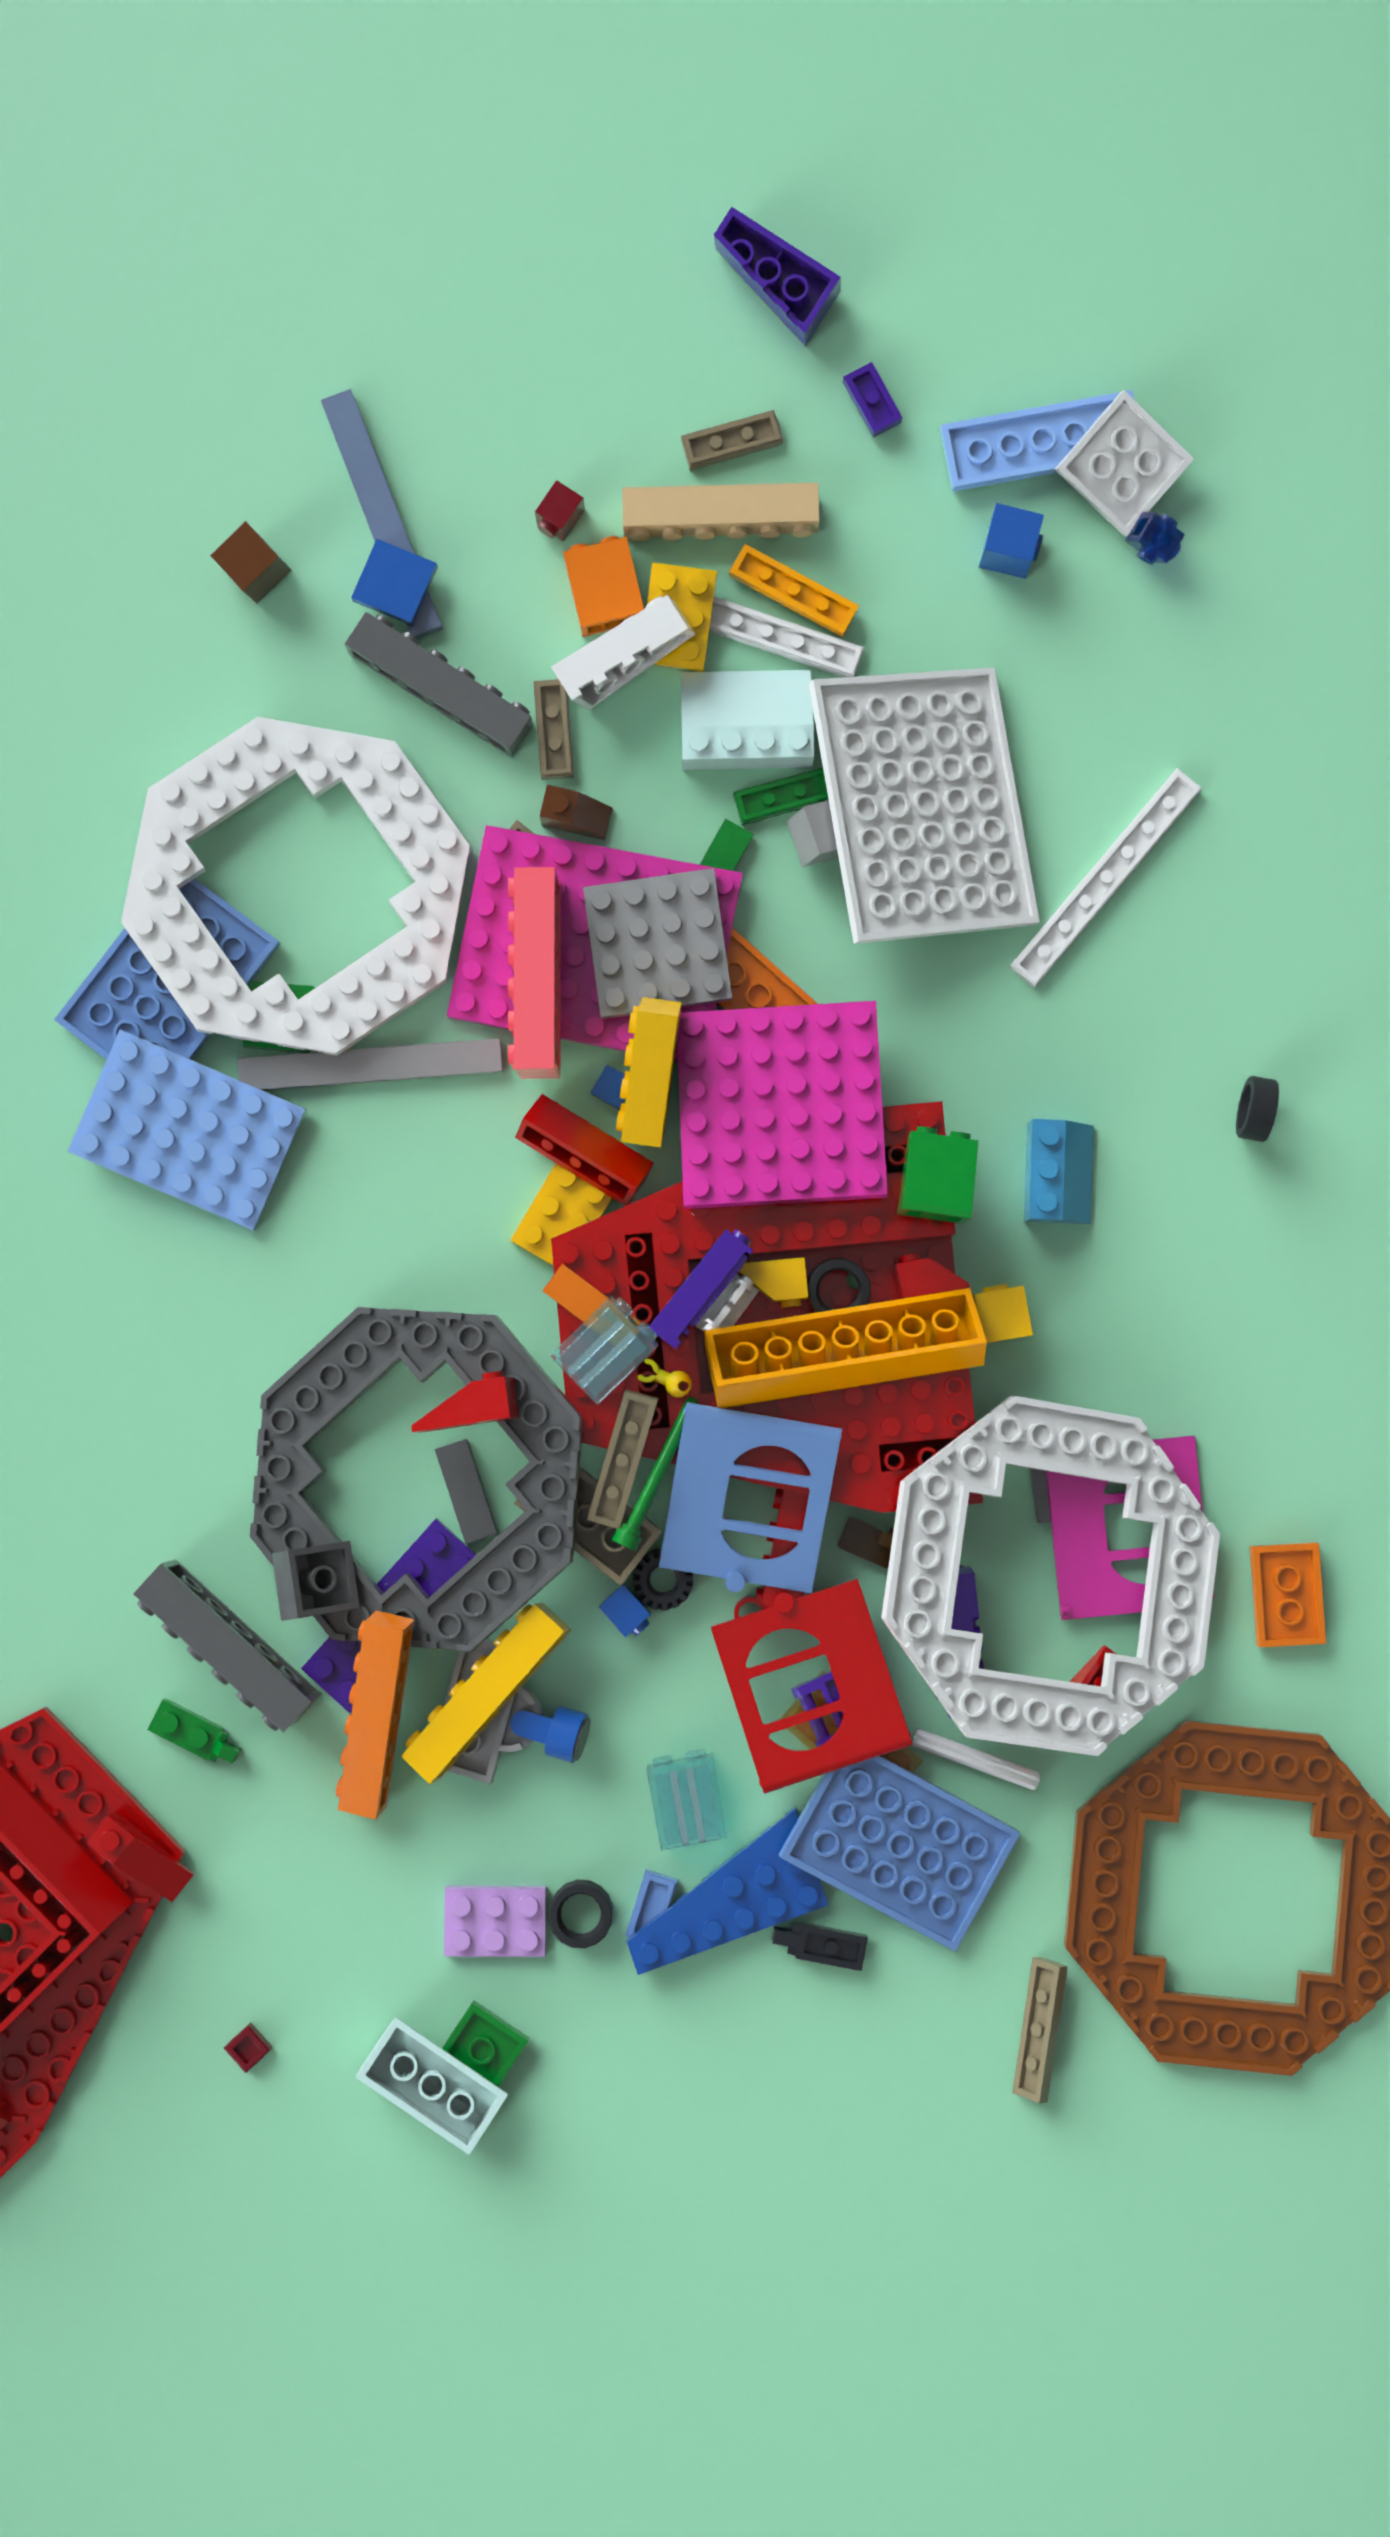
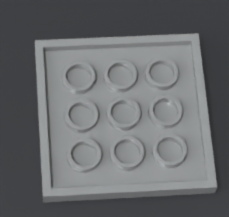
(657, 941)

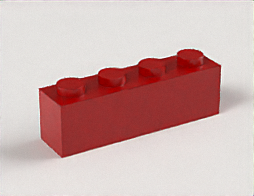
(584, 1150)

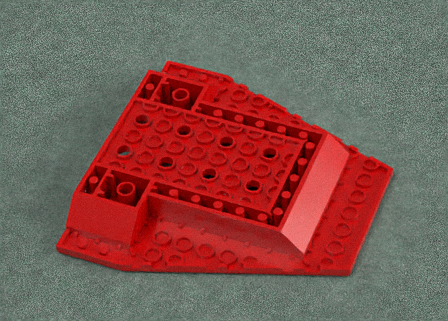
(656, 1244)
(68, 1913)

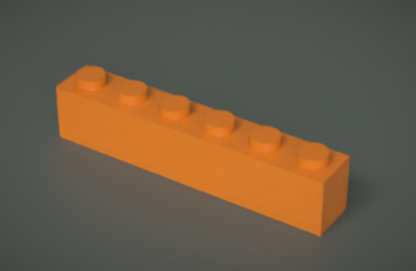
(375, 1714)

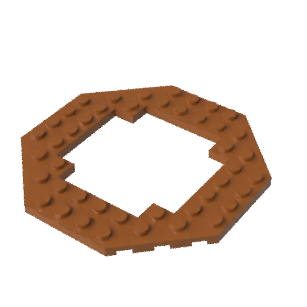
(1106, 1891)

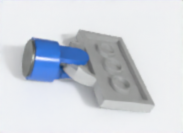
(517, 1726)

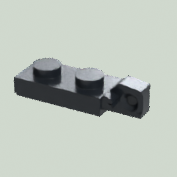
(823, 1944)

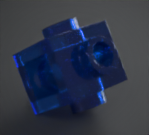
(1155, 538)

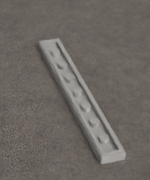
(372, 1065)

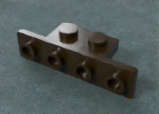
(867, 1542)

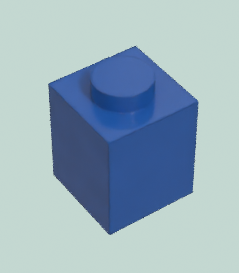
(626, 1611)

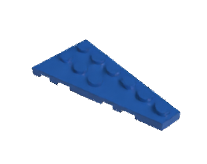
(733, 1901)

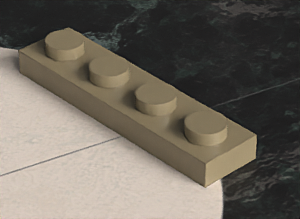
(622, 1459)
(1040, 2029)

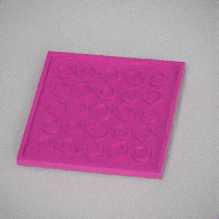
(781, 1105)

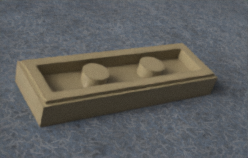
(731, 440)
(553, 730)

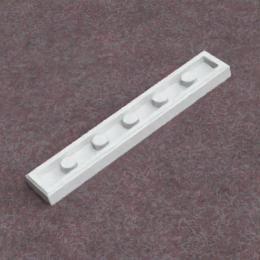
(785, 638)

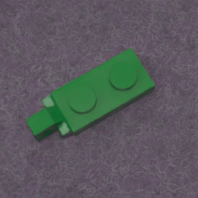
(192, 1732)

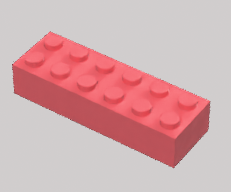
(536, 973)

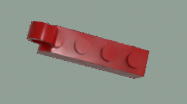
(790, 1515)

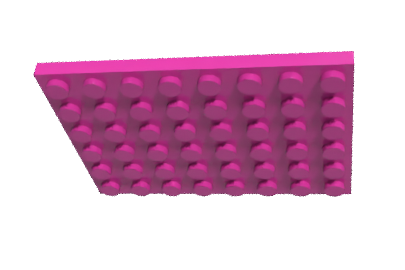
(483, 966)

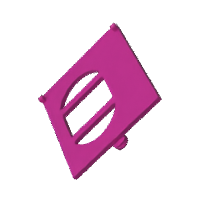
(1083, 1565)

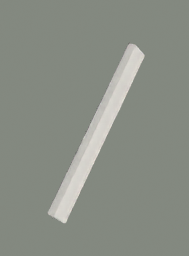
(1105, 878)

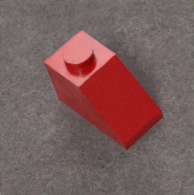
(925, 1277)

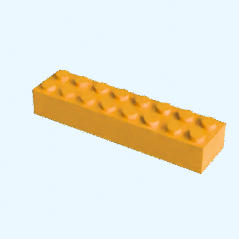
(845, 1348)

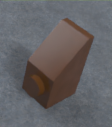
(574, 813)

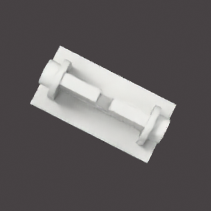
(729, 1304)

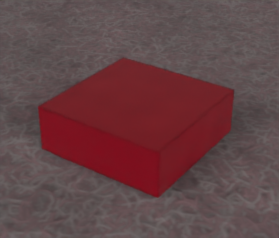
(248, 2047)

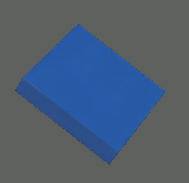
(394, 582)

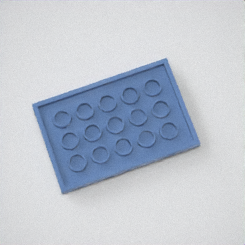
(131, 997)
(901, 1846)

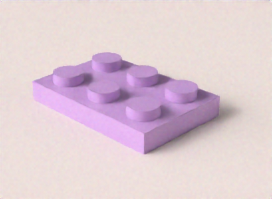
(495, 1921)

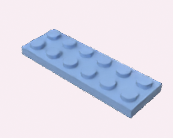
(1017, 442)

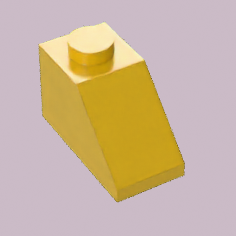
(779, 1280)

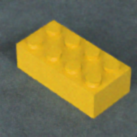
(650, 1073)

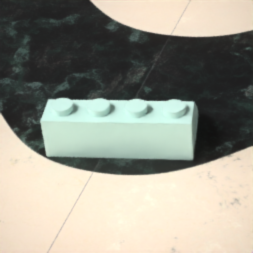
(431, 2085)

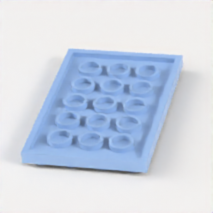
(186, 1130)

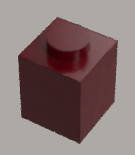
(559, 511)

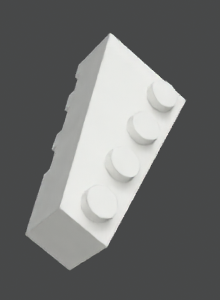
(623, 652)

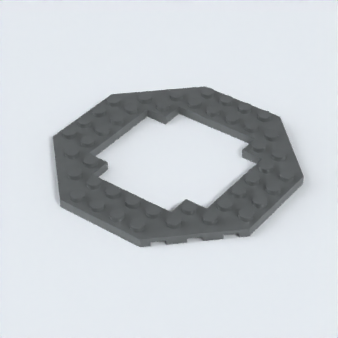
(546, 1432)

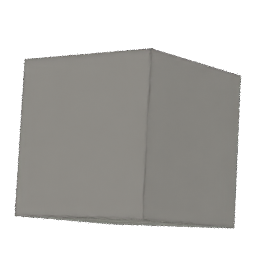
(813, 834)

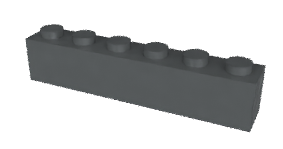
(439, 684)

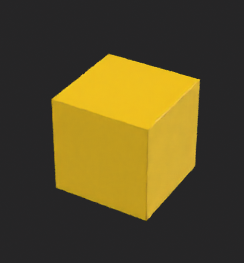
(1003, 1312)

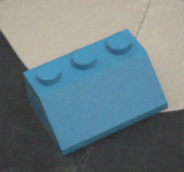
(1058, 1172)

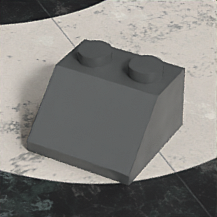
(315, 1580)

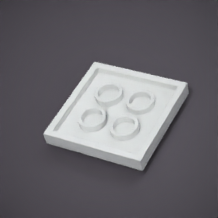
(1124, 463)

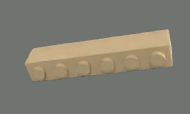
(720, 511)

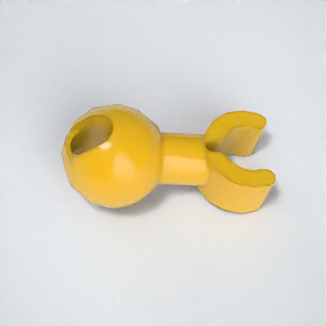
(672, 1381)

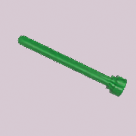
(630, 1533)

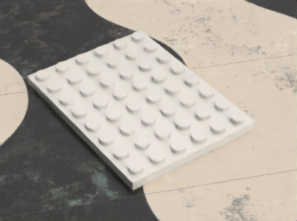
(923, 804)

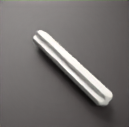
(976, 1759)

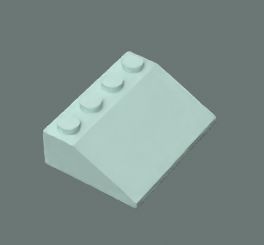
(747, 720)

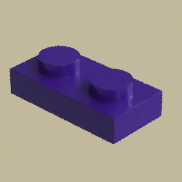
(872, 399)

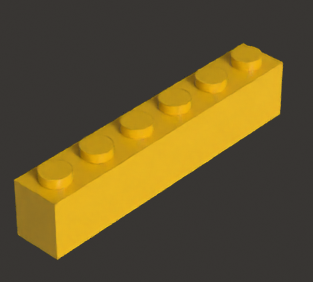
(485, 1692)

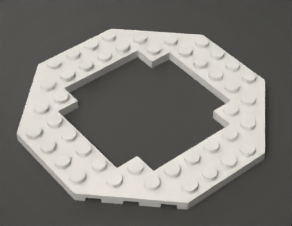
(227, 781)
(928, 1556)

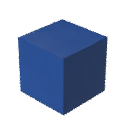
(1012, 541)

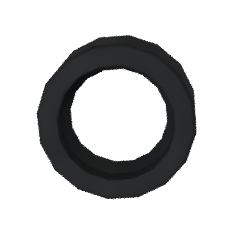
(1257, 1108)
(837, 1264)
(579, 1940)

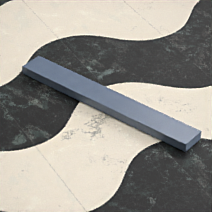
(373, 490)

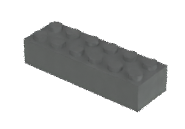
(226, 1645)

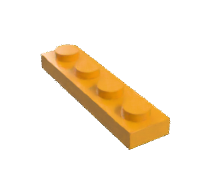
(793, 590)

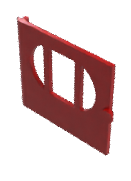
(869, 1704)

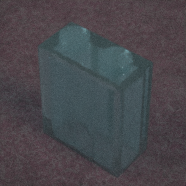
(605, 1348)
(686, 1799)

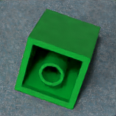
(938, 1176)

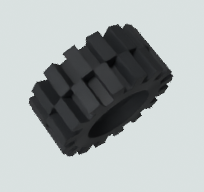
(649, 1595)

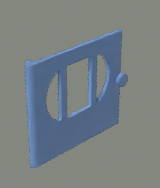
(705, 1461)

